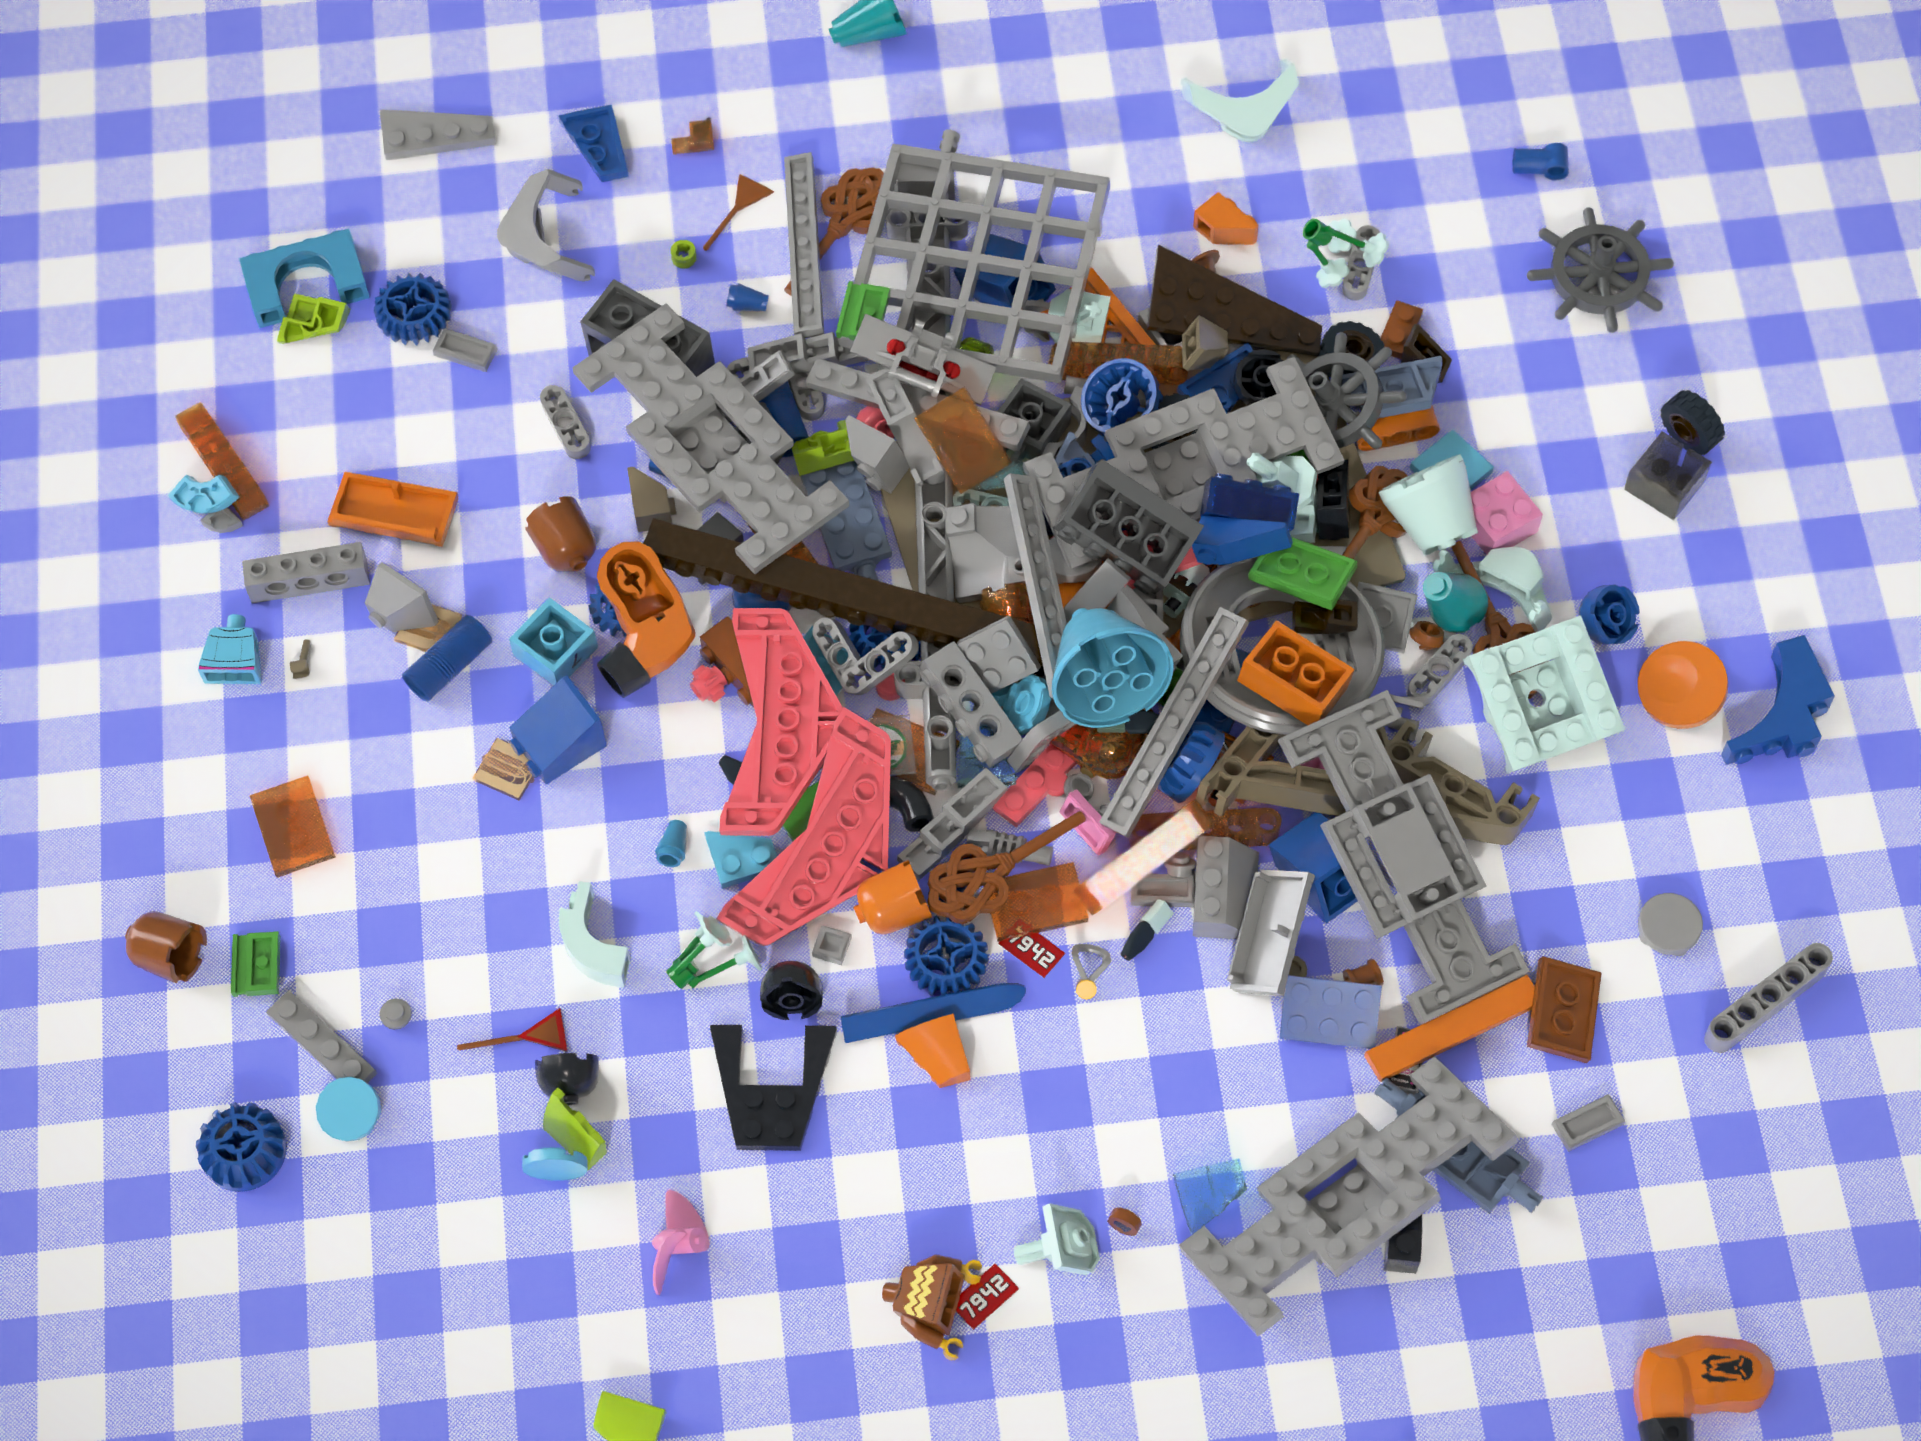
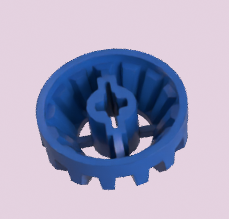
(1117, 386)
(1192, 761)
(260, 1151)

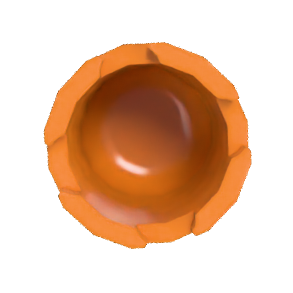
(891, 900)

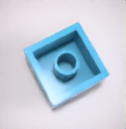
(553, 642)

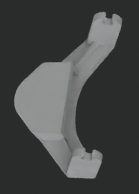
(523, 230)

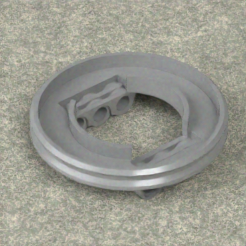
(1232, 590)

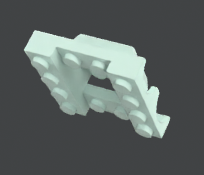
(1573, 689)

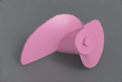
(682, 1235)

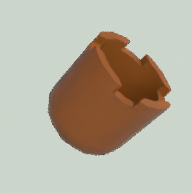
(562, 535)
(165, 945)

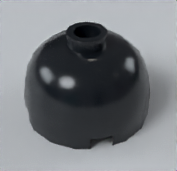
(1251, 379)
(791, 989)
(568, 1073)

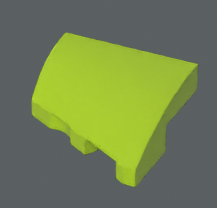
(312, 318)
(822, 450)
(572, 1129)
(627, 1419)

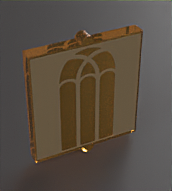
(425, 637)
(504, 770)

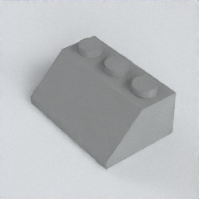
(1222, 886)

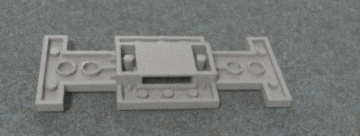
(1220, 445)
(701, 448)
(1417, 849)
(1357, 1209)

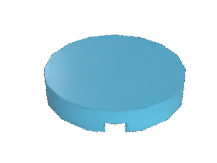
(1027, 703)
(348, 1109)
(554, 1164)

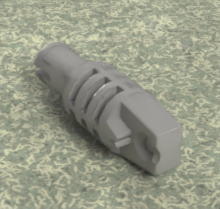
(995, 842)

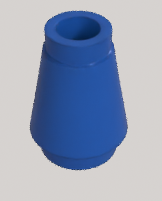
(746, 299)

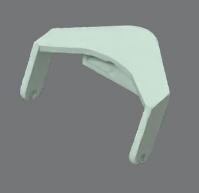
(1247, 116)
(1513, 573)

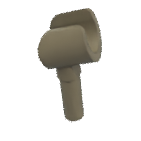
(300, 667)

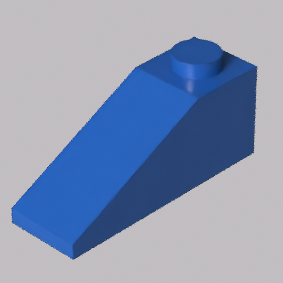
(1235, 540)

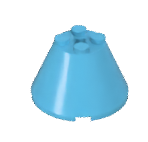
(1108, 669)

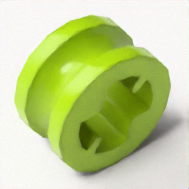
(683, 262)

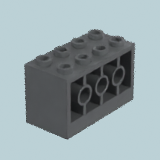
(623, 307)
(1143, 516)

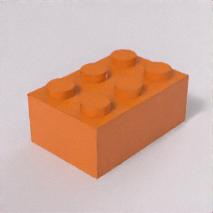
(1295, 674)

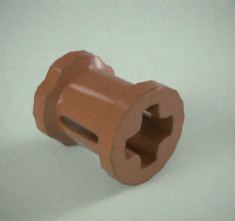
(1368, 973)

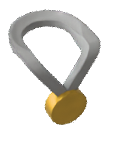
(1086, 986)

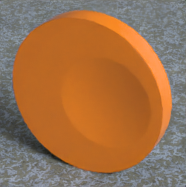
(1683, 684)

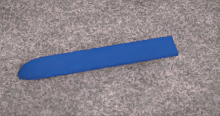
(906, 1015)

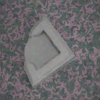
(222, 521)

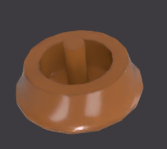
(1427, 635)

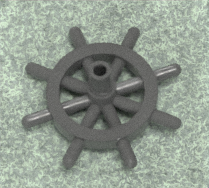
(1600, 268)
(1336, 398)

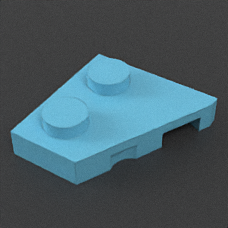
(739, 857)

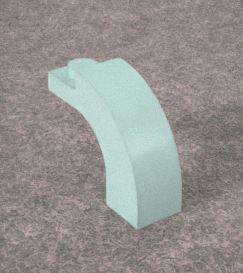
(595, 959)

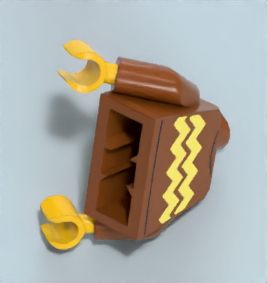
(929, 1298)

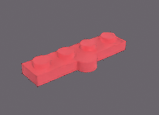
(1041, 778)

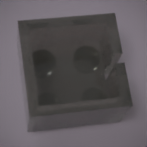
(1661, 481)

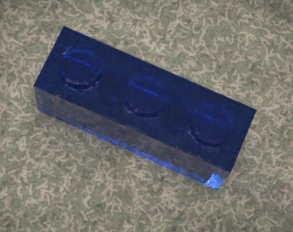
(1248, 500)

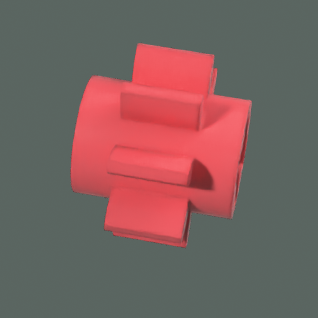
(708, 683)

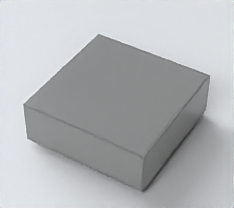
(831, 945)

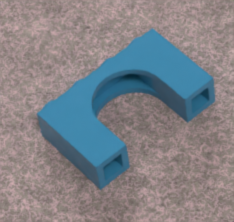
(268, 269)

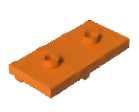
(393, 508)

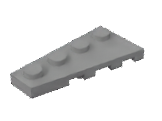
(427, 133)

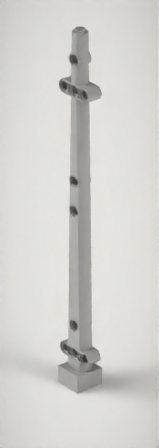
(936, 493)

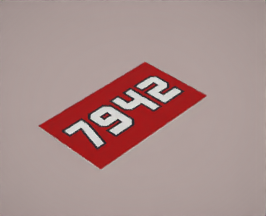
(1034, 952)
(985, 1297)

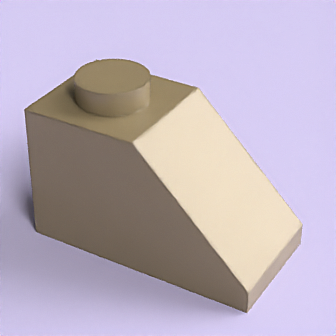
(1203, 344)
(649, 500)

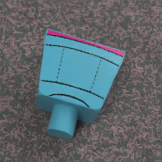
(231, 654)

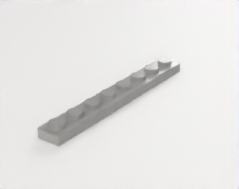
(804, 245)
(852, 385)
(1037, 568)
(1174, 722)

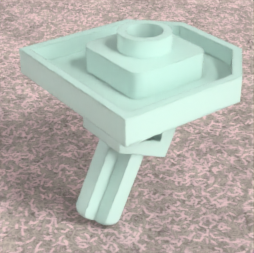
(1090, 319)
(1286, 471)
(1067, 1243)

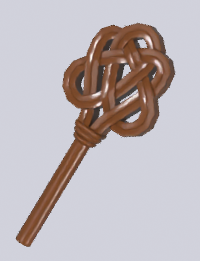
(856, 212)
(1366, 499)
(1494, 622)
(973, 874)

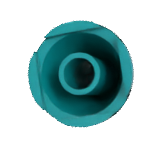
(867, 22)
(1455, 600)

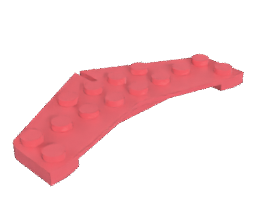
(793, 722)
(824, 862)

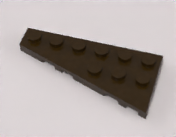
(1187, 290)

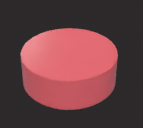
(886, 689)

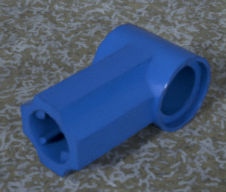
(1550, 161)

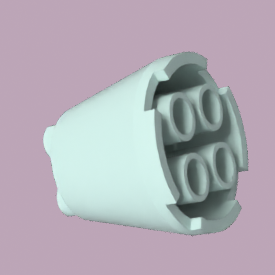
(1433, 505)

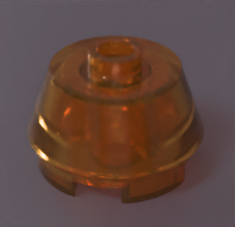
(1011, 601)

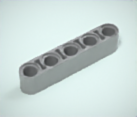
(1774, 985)

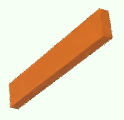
(1451, 1029)

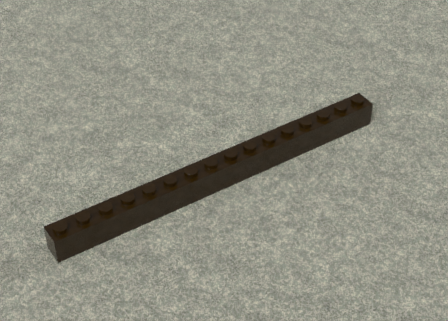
(824, 589)

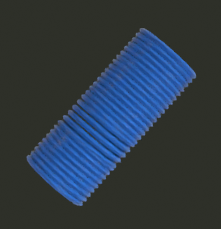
(786, 413)
(453, 651)

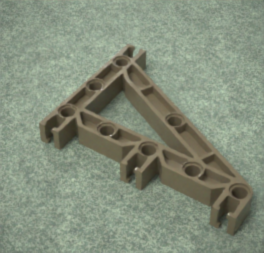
(1248, 776)

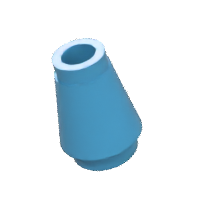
(672, 845)

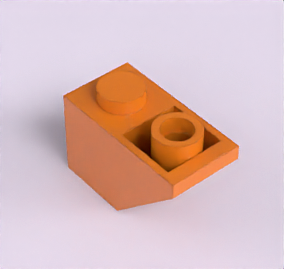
(1224, 222)

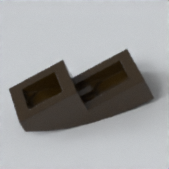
(1314, 619)

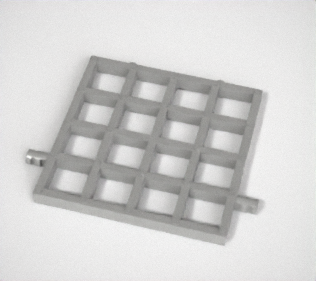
(977, 260)

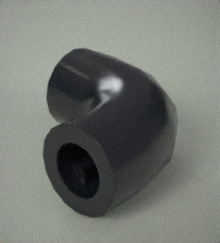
(910, 803)

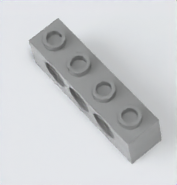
(305, 572)
(952, 662)

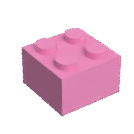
(1503, 513)

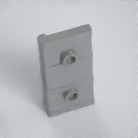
(1269, 932)

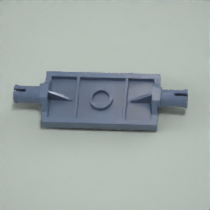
(856, 534)
(1470, 1168)

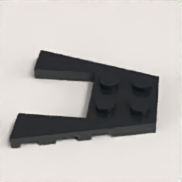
(771, 1114)

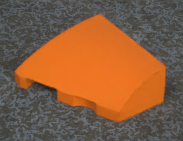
(938, 1050)

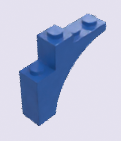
(1799, 698)

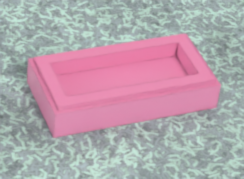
(1092, 831)

